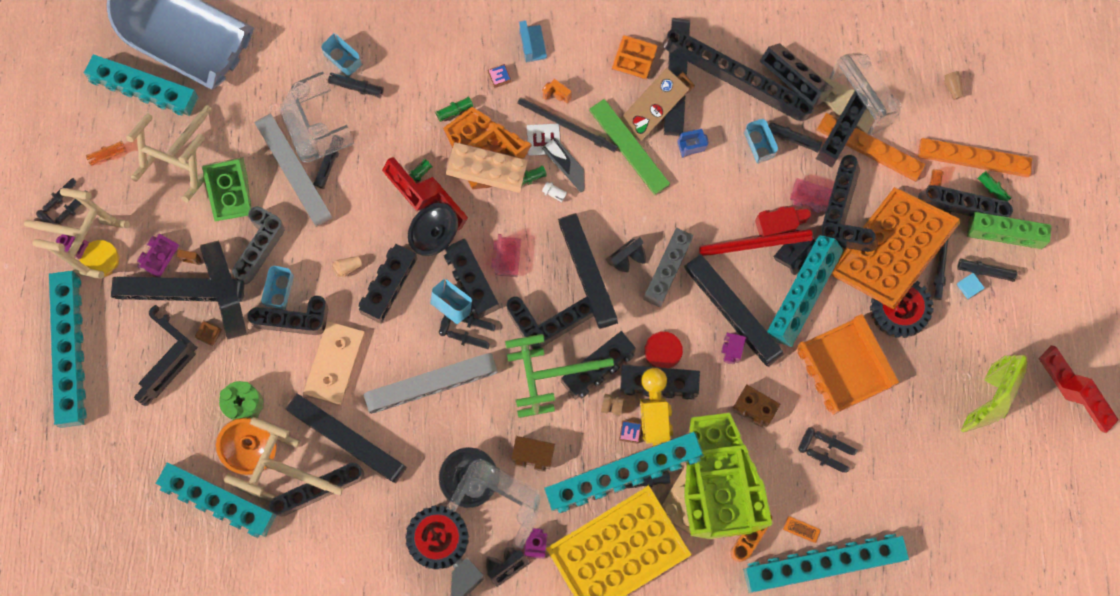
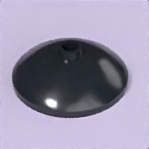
(432, 229)
(452, 472)

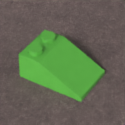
(227, 188)

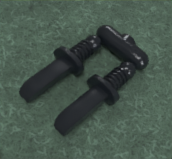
(57, 198)
(445, 323)
(806, 439)

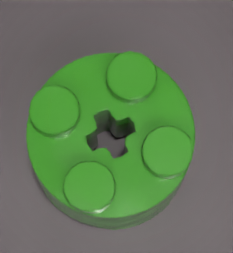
(233, 394)

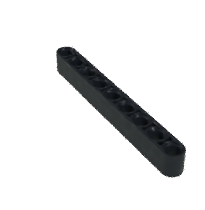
(728, 74)

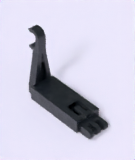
(169, 365)

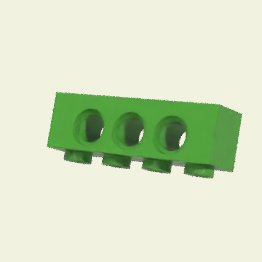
(1009, 230)

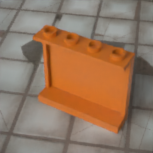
(847, 365)

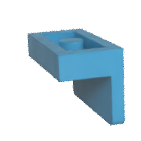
(532, 42)

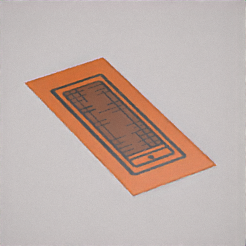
(801, 529)

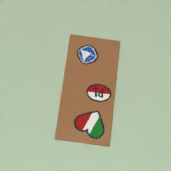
(654, 104)

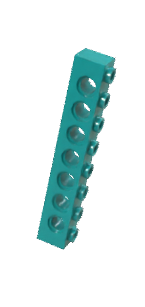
(58, 284)
(556, 492)
(896, 553)

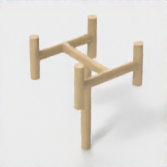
(190, 153)
(58, 249)
(279, 434)

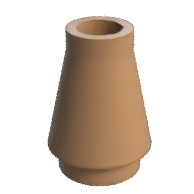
(954, 84)

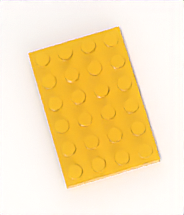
(619, 548)

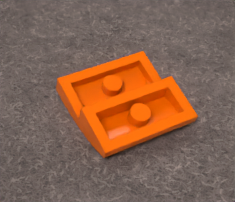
(634, 57)

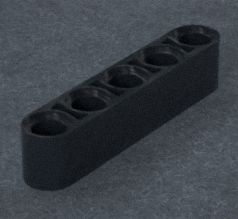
(957, 202)
(307, 490)

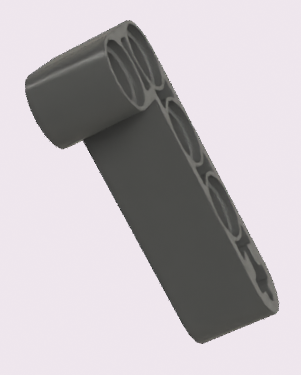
(254, 246)

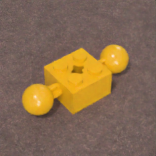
(655, 411)

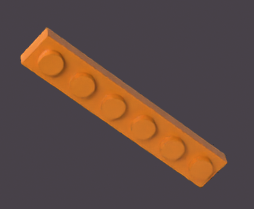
(877, 150)
(975, 157)

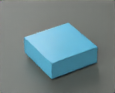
(970, 286)

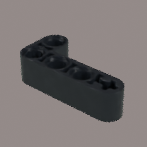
(288, 317)

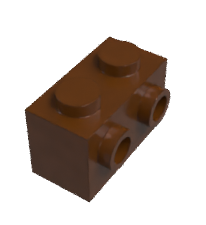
(756, 406)
(532, 453)

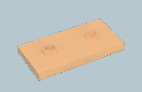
(334, 363)

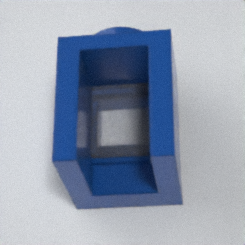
(692, 142)

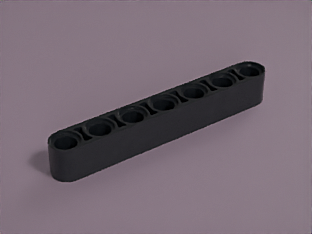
(675, 117)
(588, 271)
(168, 289)
(734, 310)
(346, 438)

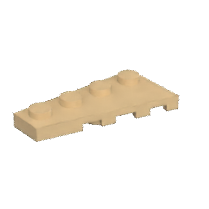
(838, 100)

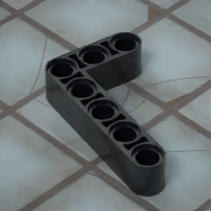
(842, 209)
(224, 289)
(557, 320)

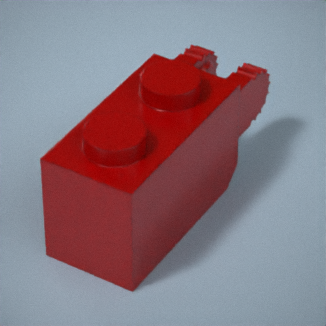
(781, 221)

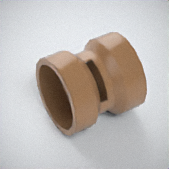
(617, 405)

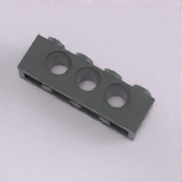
(668, 267)

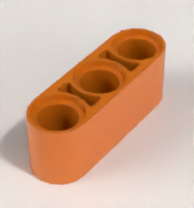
(747, 544)

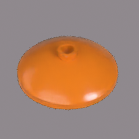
(236, 452)

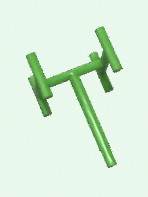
(531, 376)

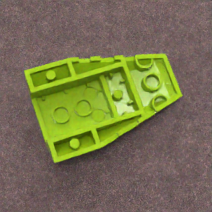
(1007, 376)
(723, 488)

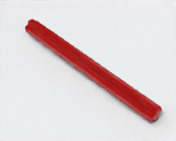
(757, 242)

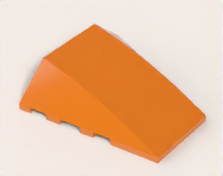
(481, 132)

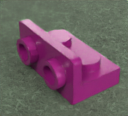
(158, 255)

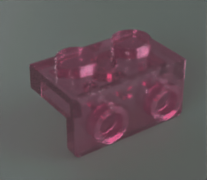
(811, 195)
(507, 256)

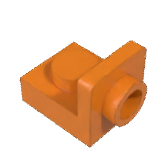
(559, 91)

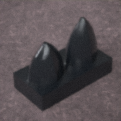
(633, 249)
(499, 571)

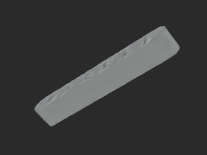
(293, 170)
(430, 383)

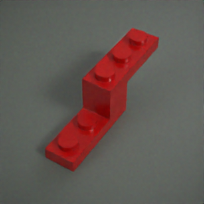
(423, 193)
(1078, 389)

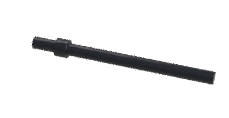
(599, 140)
(940, 279)

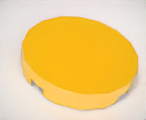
(101, 256)

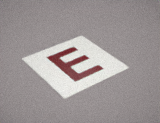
(541, 135)

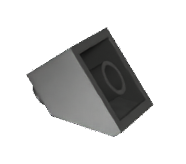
(465, 578)

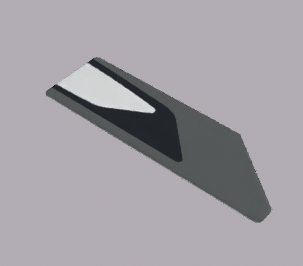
(565, 163)

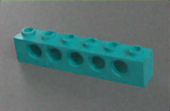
(100, 66)
(805, 290)
(171, 475)

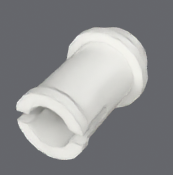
(554, 191)

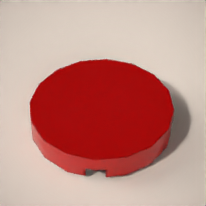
(663, 350)

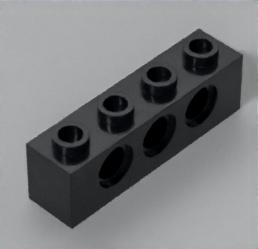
(796, 74)
(842, 131)
(462, 251)
(379, 310)
(617, 343)
(690, 379)

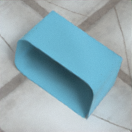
(331, 44)
(762, 127)
(271, 283)
(453, 295)

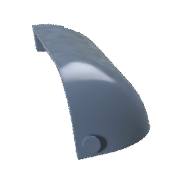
(182, 35)

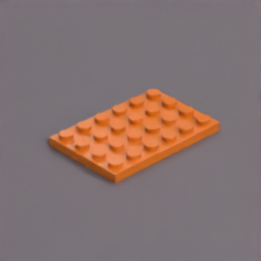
(907, 238)

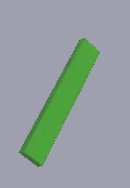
(629, 147)

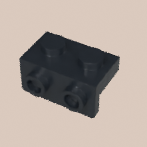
(794, 255)

